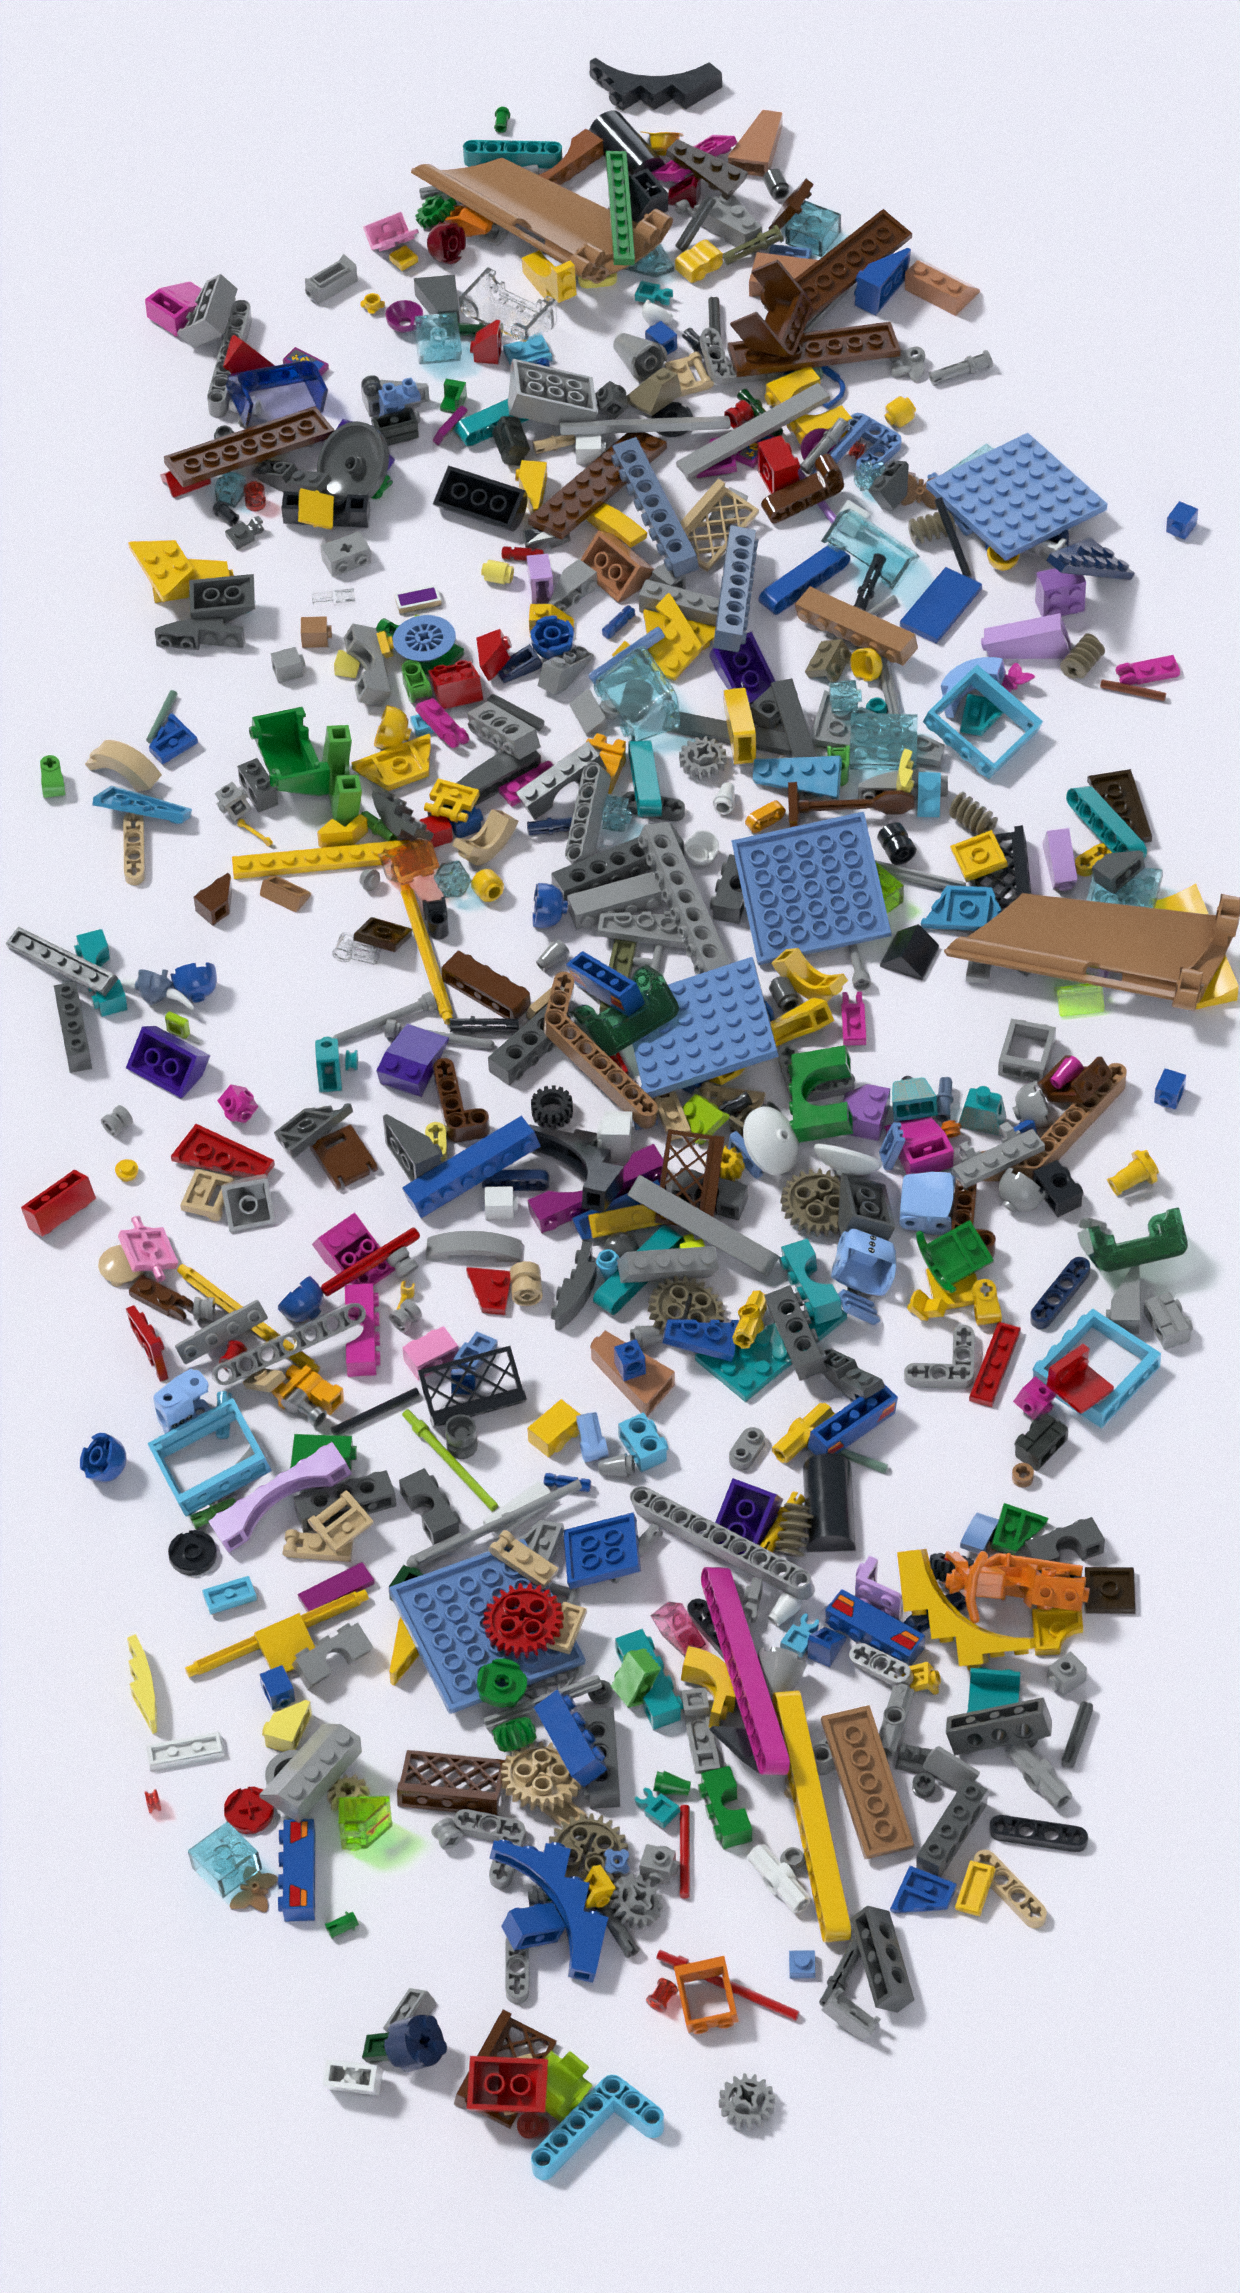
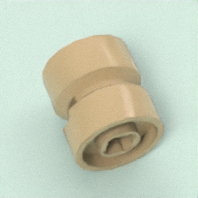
(526, 1283)

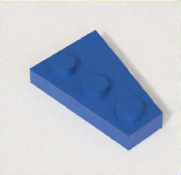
(703, 1338)

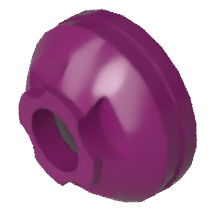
(402, 311)

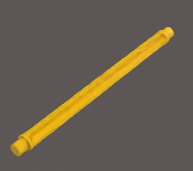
(426, 953)
(230, 1305)
(250, 1644)

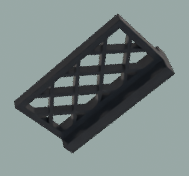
(1019, 863)
(478, 1406)

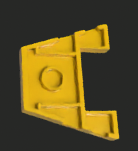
(678, 646)

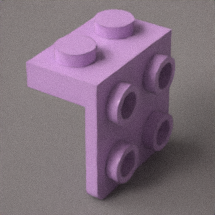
(874, 1593)

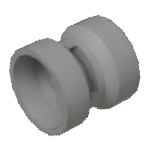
(116, 1120)
(402, 1263)
(403, 1317)

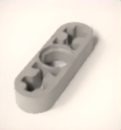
(876, 1656)
(511, 1977)

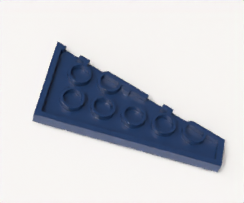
(1090, 560)

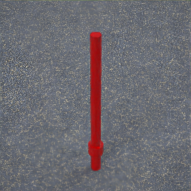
(736, 1988)

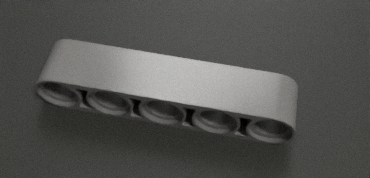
(587, 813)

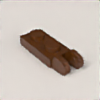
(160, 1298)

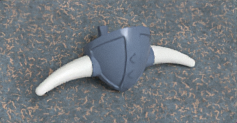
(155, 987)

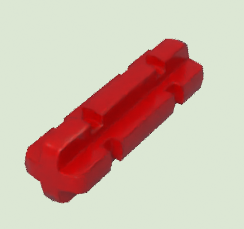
(519, 553)

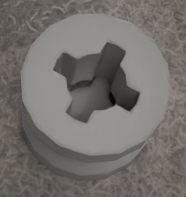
(204, 1309)
(447, 1833)

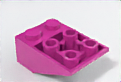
(171, 305)
(925, 1146)
(347, 1245)

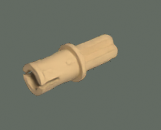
(553, 443)

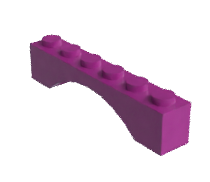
(557, 1208)

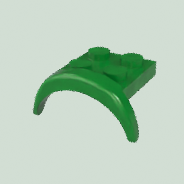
(954, 1255)

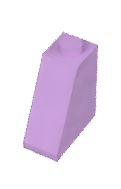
(540, 578)
(1060, 859)

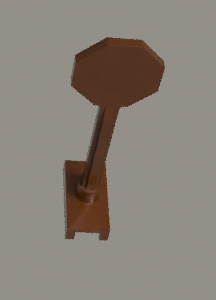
(887, 802)

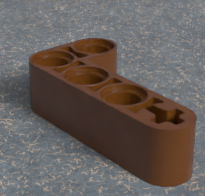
(805, 492)
(459, 1123)
(965, 1213)

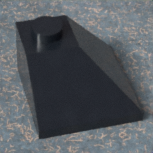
(738, 1742)

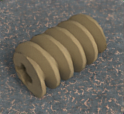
(927, 527)
(1082, 657)
(972, 815)
(793, 1530)

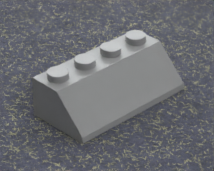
(313, 1770)

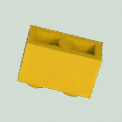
(554, 1428)

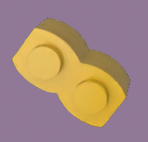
(699, 261)

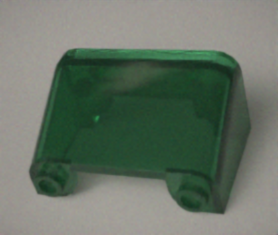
(616, 1031)
(1165, 1241)

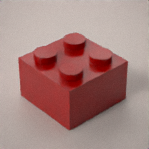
(777, 464)

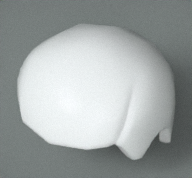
(654, 314)
(701, 848)

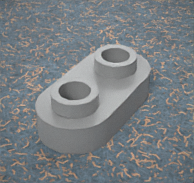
(748, 1447)

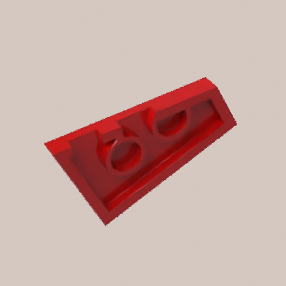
(147, 1338)

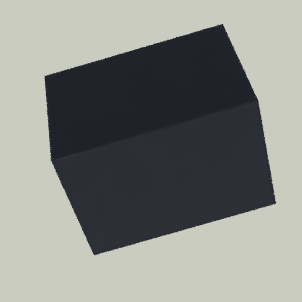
(910, 952)

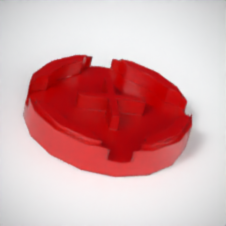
(248, 1811)

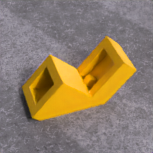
(335, 834)

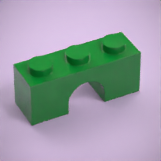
(731, 1826)

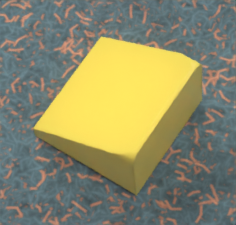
(346, 665)

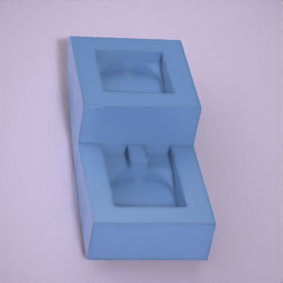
(478, 1344)
(979, 1533)

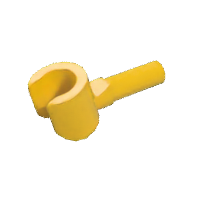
(406, 1293)

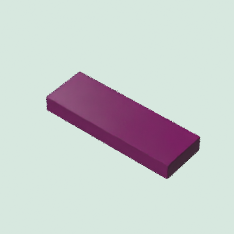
(351, 1580)

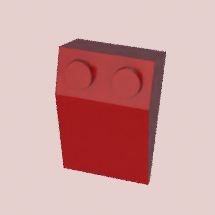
(507, 2084)

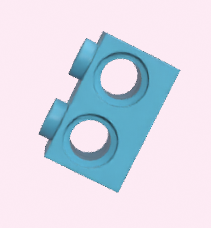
(639, 1443)

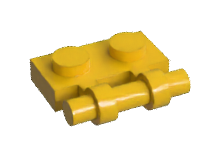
(454, 795)

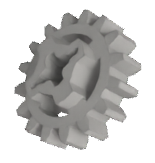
(702, 758)
(636, 1901)
(741, 2110)

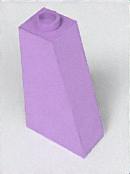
(1028, 639)

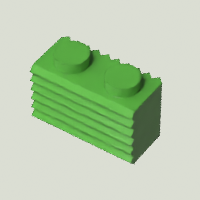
(635, 1677)

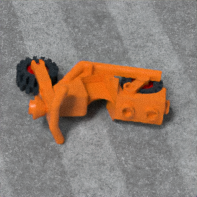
(1005, 1575)

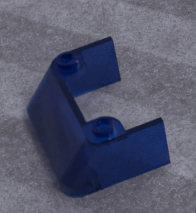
(274, 376)

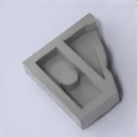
(544, 1538)

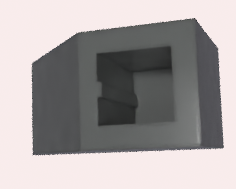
(891, 486)

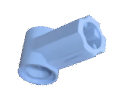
(592, 1442)

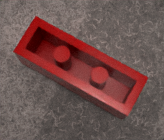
(58, 1203)

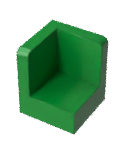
(454, 395)

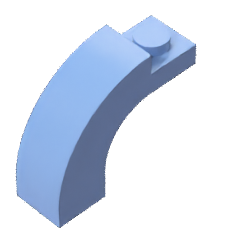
(992, 665)

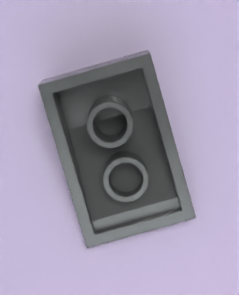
(222, 597)
(410, 1148)
(865, 1207)

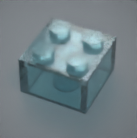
(813, 228)
(437, 338)
(224, 1859)

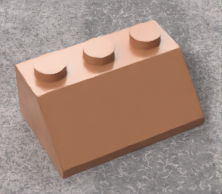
(939, 287)
(617, 566)

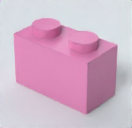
(430, 1350)

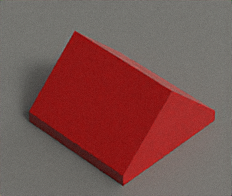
(243, 357)

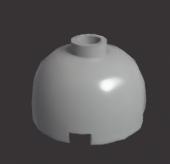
(1032, 1105)
(1019, 1192)

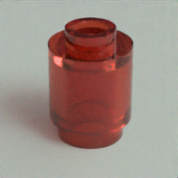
(526, 2122)

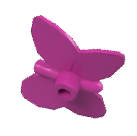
(1015, 677)

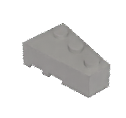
(731, 221)
(211, 312)

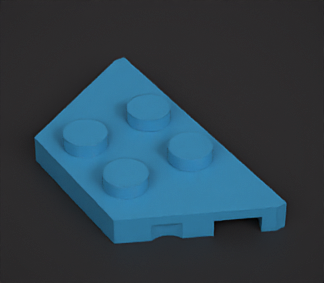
(962, 908)

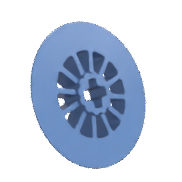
(423, 634)

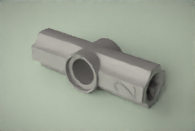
(897, 1709)
(1039, 1775)

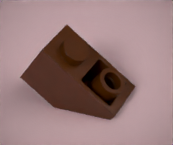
(215, 900)

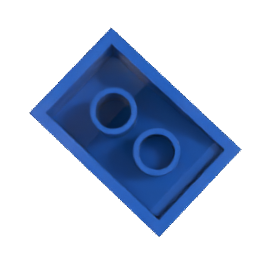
(880, 281)

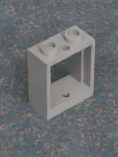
(1033, 1070)

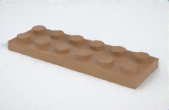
(867, 1782)

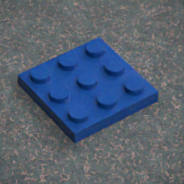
(602, 1550)

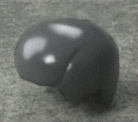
(621, 1243)

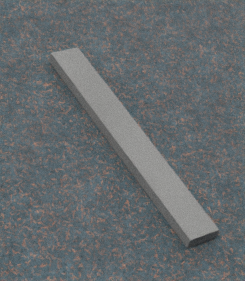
(644, 425)
(753, 431)

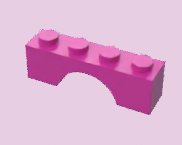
(361, 1352)

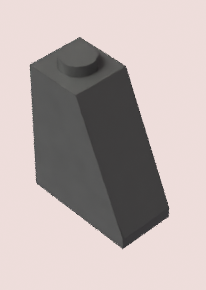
(437, 294)

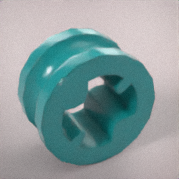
(351, 1060)

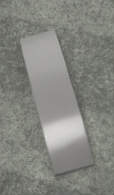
(475, 1244)
(700, 1738)

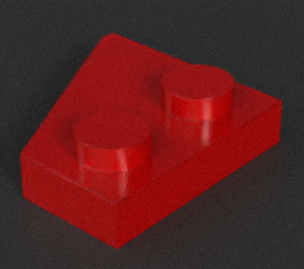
(490, 1288)

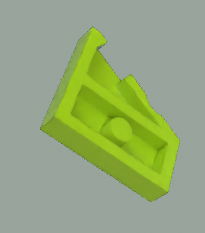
(703, 1116)

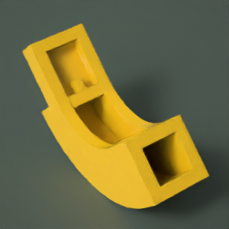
(805, 978)
(710, 1672)

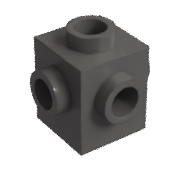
(612, 399)

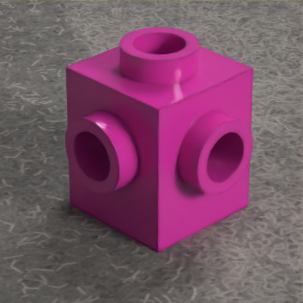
(237, 1103)
(1035, 1398)

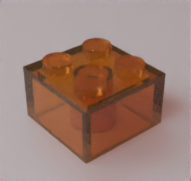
(409, 861)

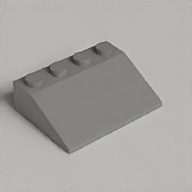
(550, 394)

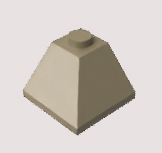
(655, 392)

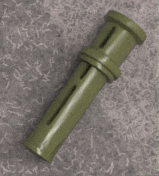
(761, 238)

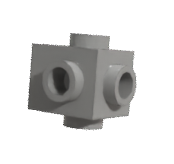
(233, 801)
(658, 1864)

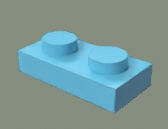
(929, 794)
(229, 1595)

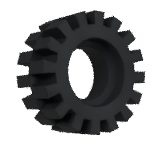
(552, 1096)

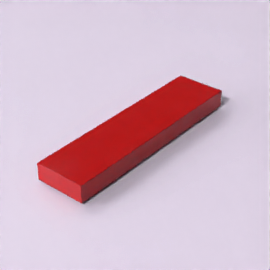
(995, 1364)

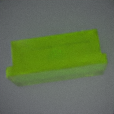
(1079, 999)

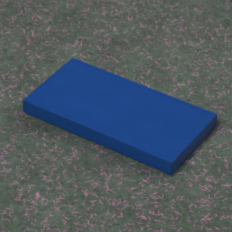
(941, 605)

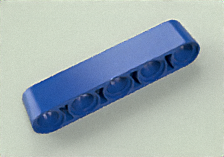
(808, 574)

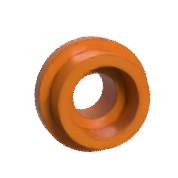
(951, 1128)

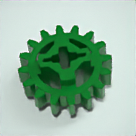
(435, 210)

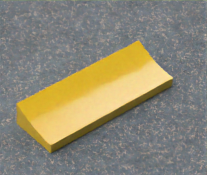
(1223, 986)

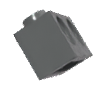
(765, 711)
(257, 785)

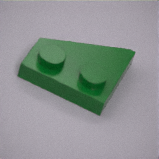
(1015, 1528)

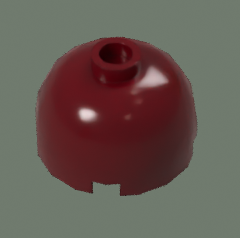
(446, 242)

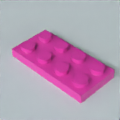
(713, 145)

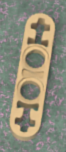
(134, 848)
(1014, 1886)

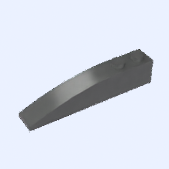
(496, 773)

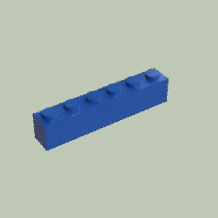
(471, 1167)

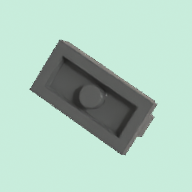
(912, 1759)

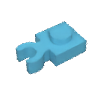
(797, 1637)

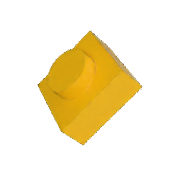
(403, 258)
(386, 644)

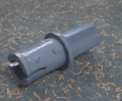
(944, 1099)

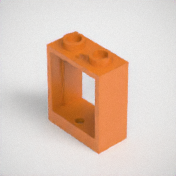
(698, 1971)

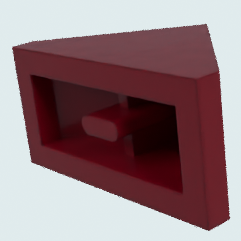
(687, 189)

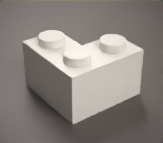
(616, 1134)

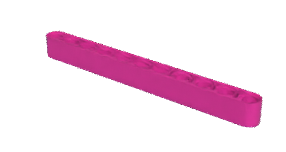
(745, 1671)

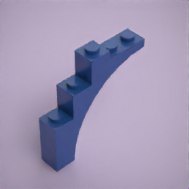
(548, 1871)

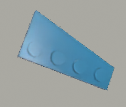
(813, 774)
(136, 803)

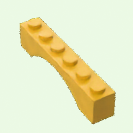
(797, 1022)

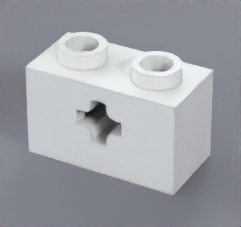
(352, 2077)

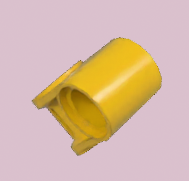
(986, 1307)

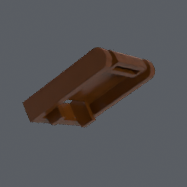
(792, 204)
(344, 1159)

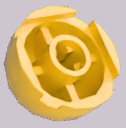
(392, 729)

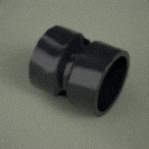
(896, 843)

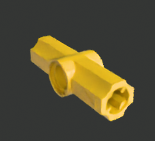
(750, 1320)
(799, 1433)

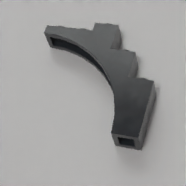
(655, 91)
(591, 1162)

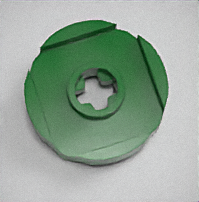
(501, 1696)

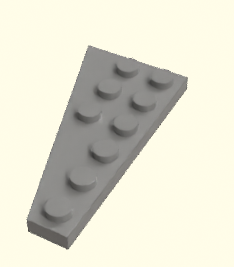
(835, 731)

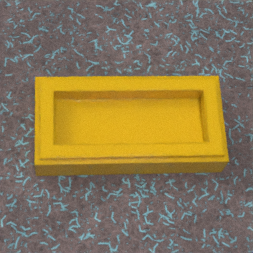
(975, 1888)

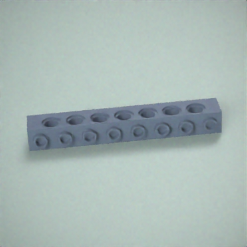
(655, 508)
(736, 589)

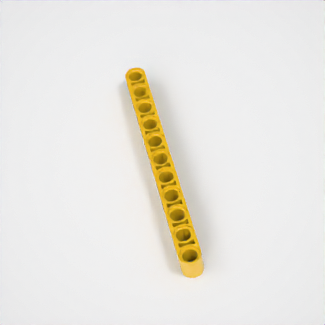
(812, 1819)

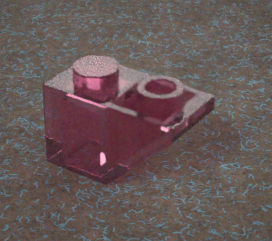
(677, 1627)

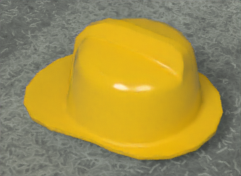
(662, 141)

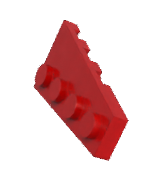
(218, 1153)

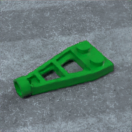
(447, 659)

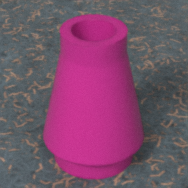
(1068, 1071)

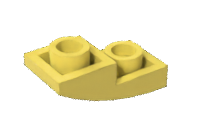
(905, 772)

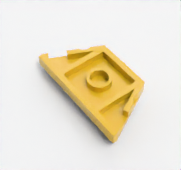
(162, 564)
(704, 632)
(397, 764)

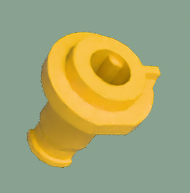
(1136, 1172)

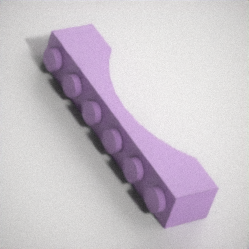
(319, 1470)

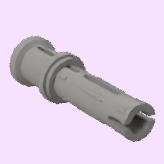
(969, 365)

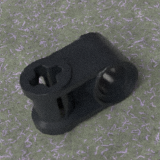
(436, 917)

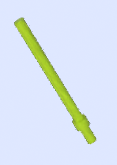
(421, 1429)

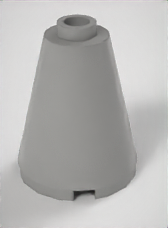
(640, 355)
(780, 1669)

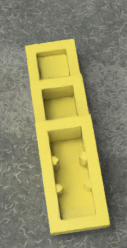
(142, 1687)

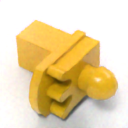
(925, 1307)

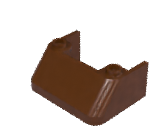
(786, 316)

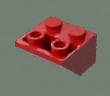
(456, 684)

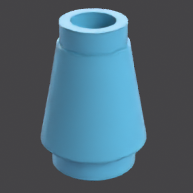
(607, 1263)

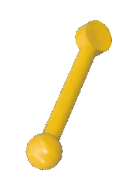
(241, 823)

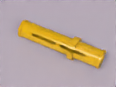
(771, 1537)

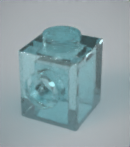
(230, 488)

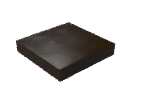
(382, 934)
(1110, 1590)

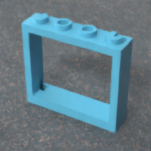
(1001, 699)
(1128, 1387)
(225, 1481)

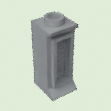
(331, 280)

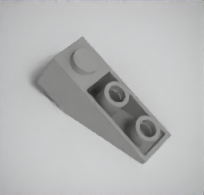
(573, 585)
(562, 670)

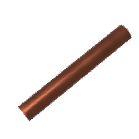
(1130, 689)

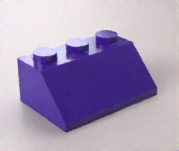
(167, 1060)

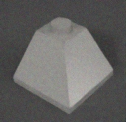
(248, 1203)

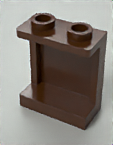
(1079, 1089)

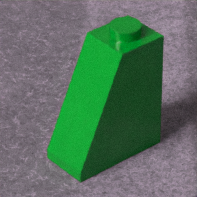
(307, 1444)

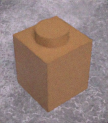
(315, 632)

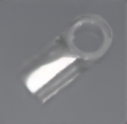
(348, 949)

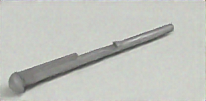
(458, 1540)

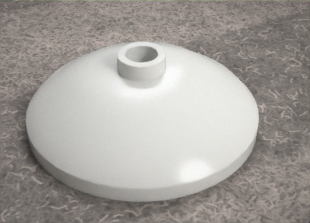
(770, 1140)
(846, 1160)

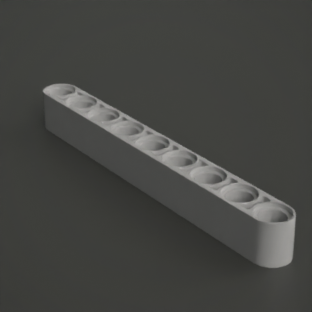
(729, 1549)

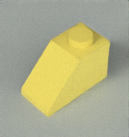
(287, 1726)

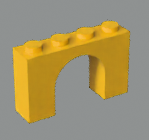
(793, 384)

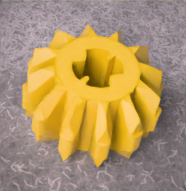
(731, 1164)

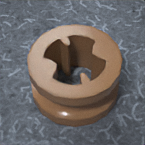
(1022, 1468)

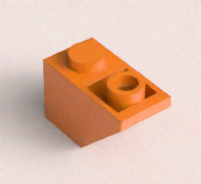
(470, 221)

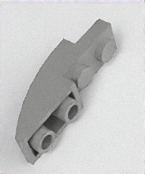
(887, 782)

